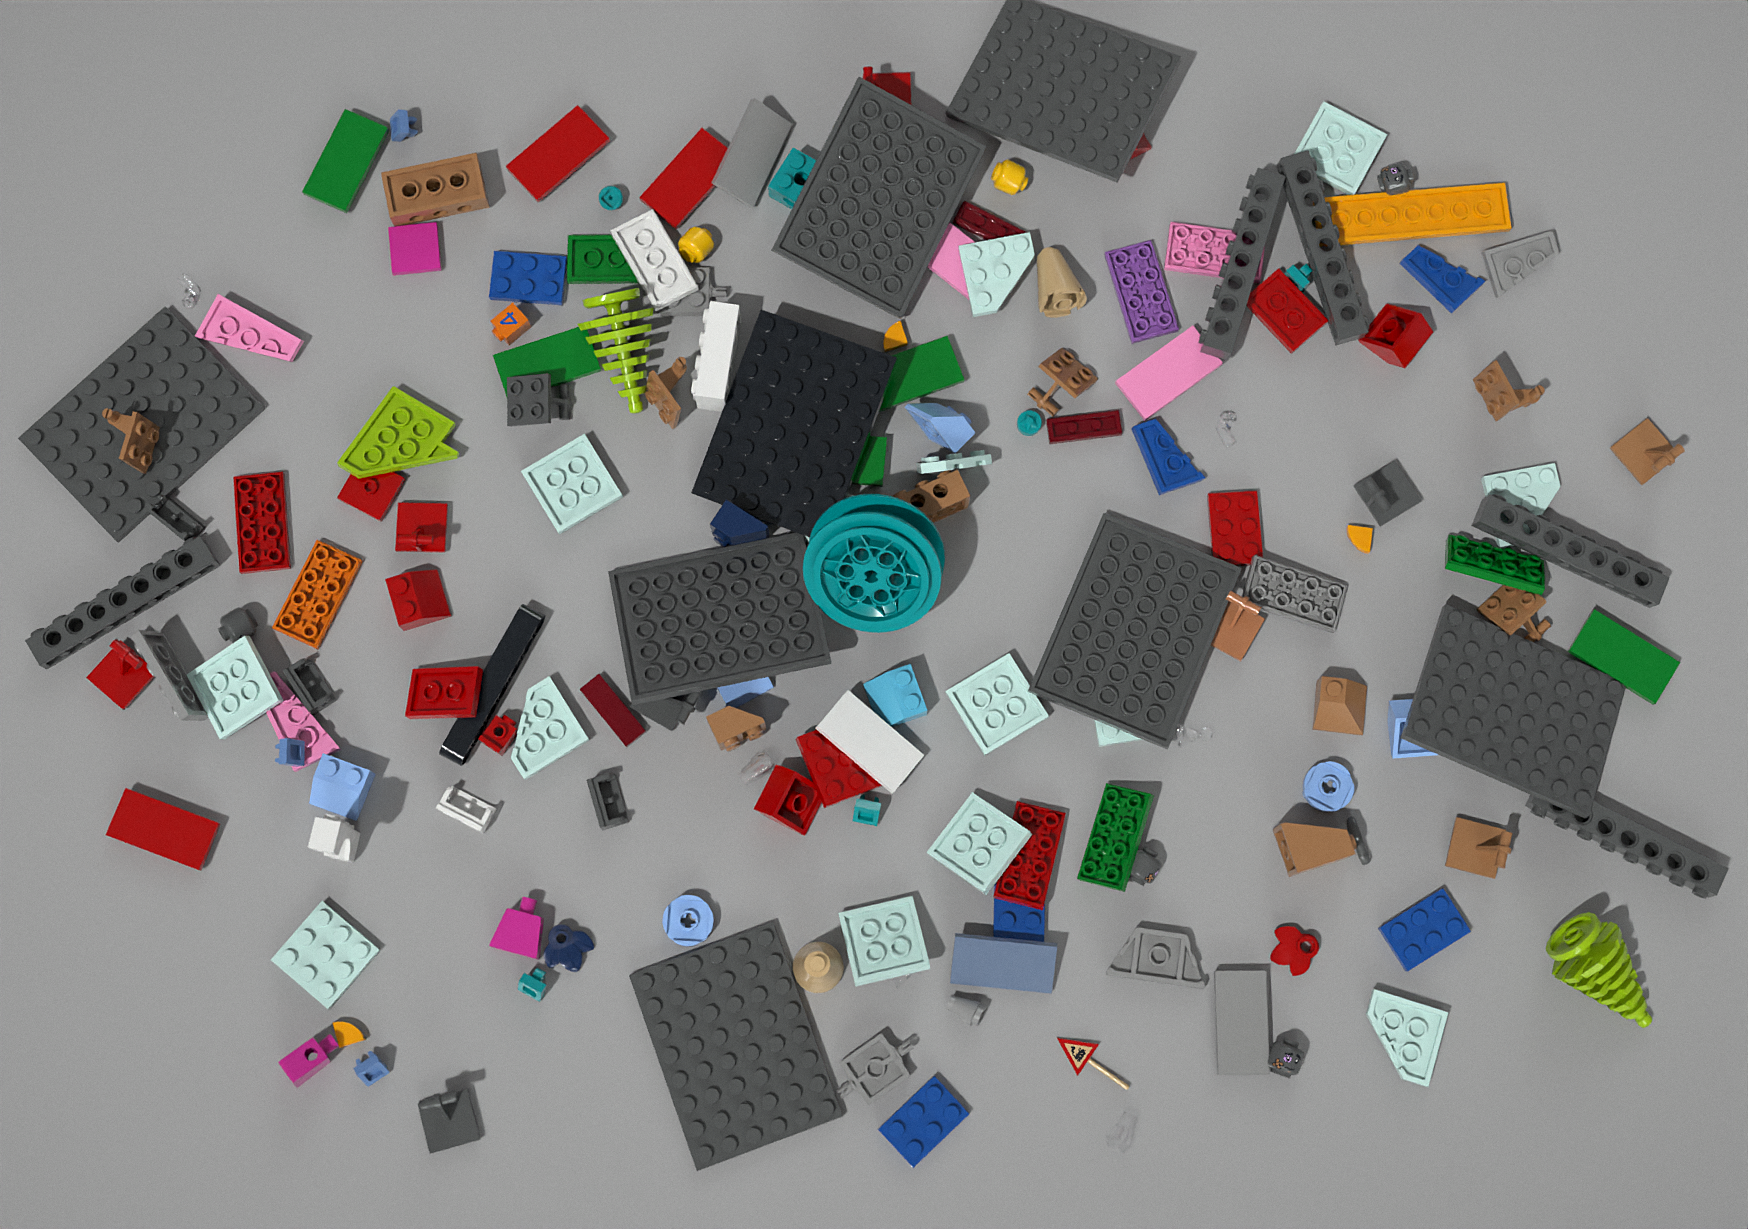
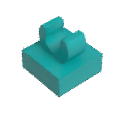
(1300, 276)
(866, 811)
(533, 984)

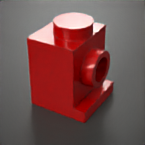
(499, 743)

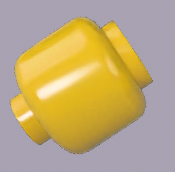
(1009, 177)
(695, 244)

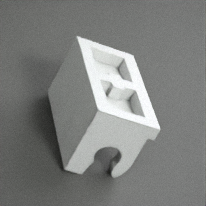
(466, 809)

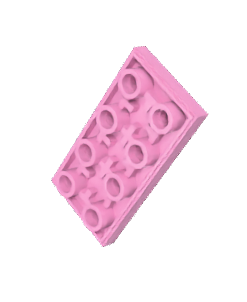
(1201, 250)
(947, 261)
(1167, 374)

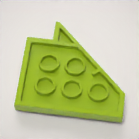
(399, 437)

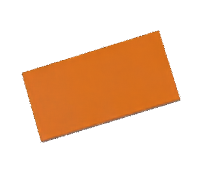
(317, 594)

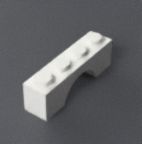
(334, 838)

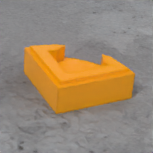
(894, 337)
(1360, 537)
(347, 1034)

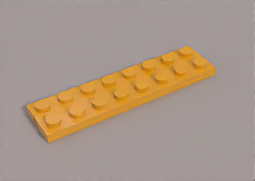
(1420, 214)

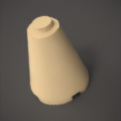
(1057, 285)
(818, 967)

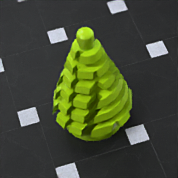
(622, 348)
(1597, 963)

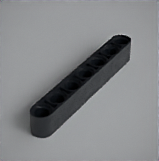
(494, 683)

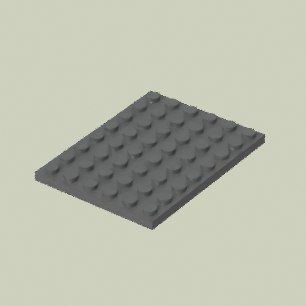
(1063, 87)
(879, 198)
(168, 381)
(717, 618)
(1135, 631)
(1514, 711)
(735, 1046)

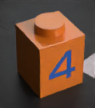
(510, 324)

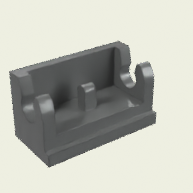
(175, 518)
(309, 685)
(607, 801)

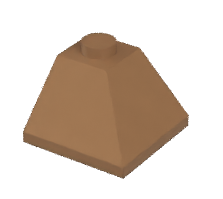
(1339, 706)

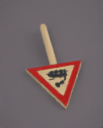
(1080, 1053)

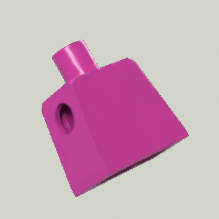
(520, 931)
(296, 1063)

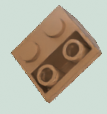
(733, 726)

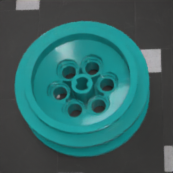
(880, 527)

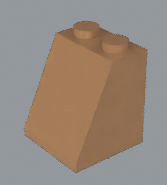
(1312, 846)

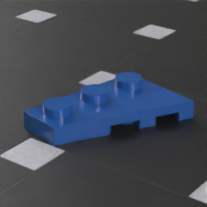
(1444, 282)
(1165, 462)

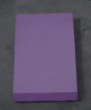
(1141, 292)

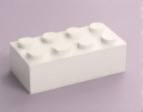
(717, 355)

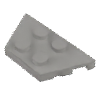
(1157, 958)

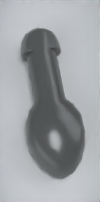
(1353, 829)

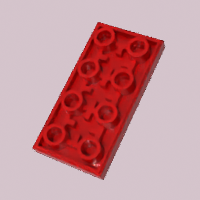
(557, 153)
(685, 179)
(261, 522)
(163, 829)
(1030, 872)

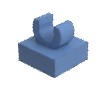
(400, 125)
(291, 752)
(371, 1069)

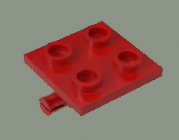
(894, 83)
(421, 527)
(121, 674)

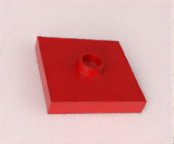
(371, 494)

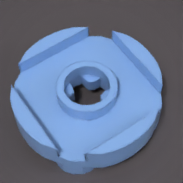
(1322, 773)
(679, 909)

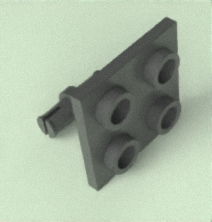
(531, 400)
(1387, 493)
(669, 710)
(448, 1120)

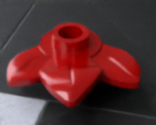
(1290, 951)

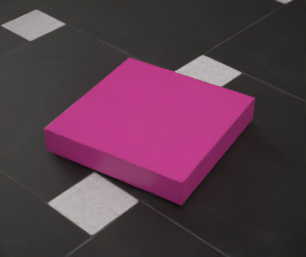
(414, 248)

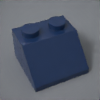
(735, 526)

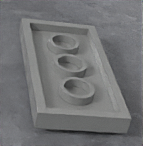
(170, 674)

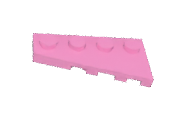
(242, 329)
(294, 721)

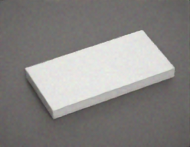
(654, 260)
(869, 741)

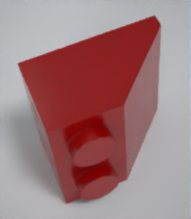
(1397, 335)
(418, 598)
(789, 800)

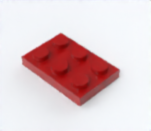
(1285, 311)
(1235, 526)
(444, 692)

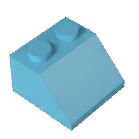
(896, 696)

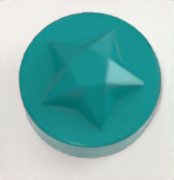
(610, 197)
(1029, 423)

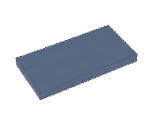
(1003, 963)

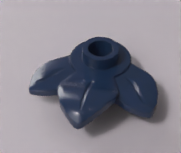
(568, 951)

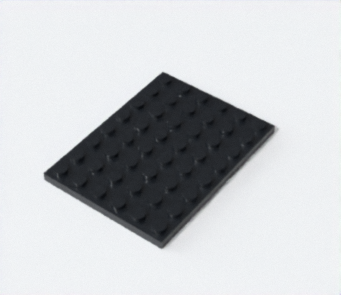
(794, 423)

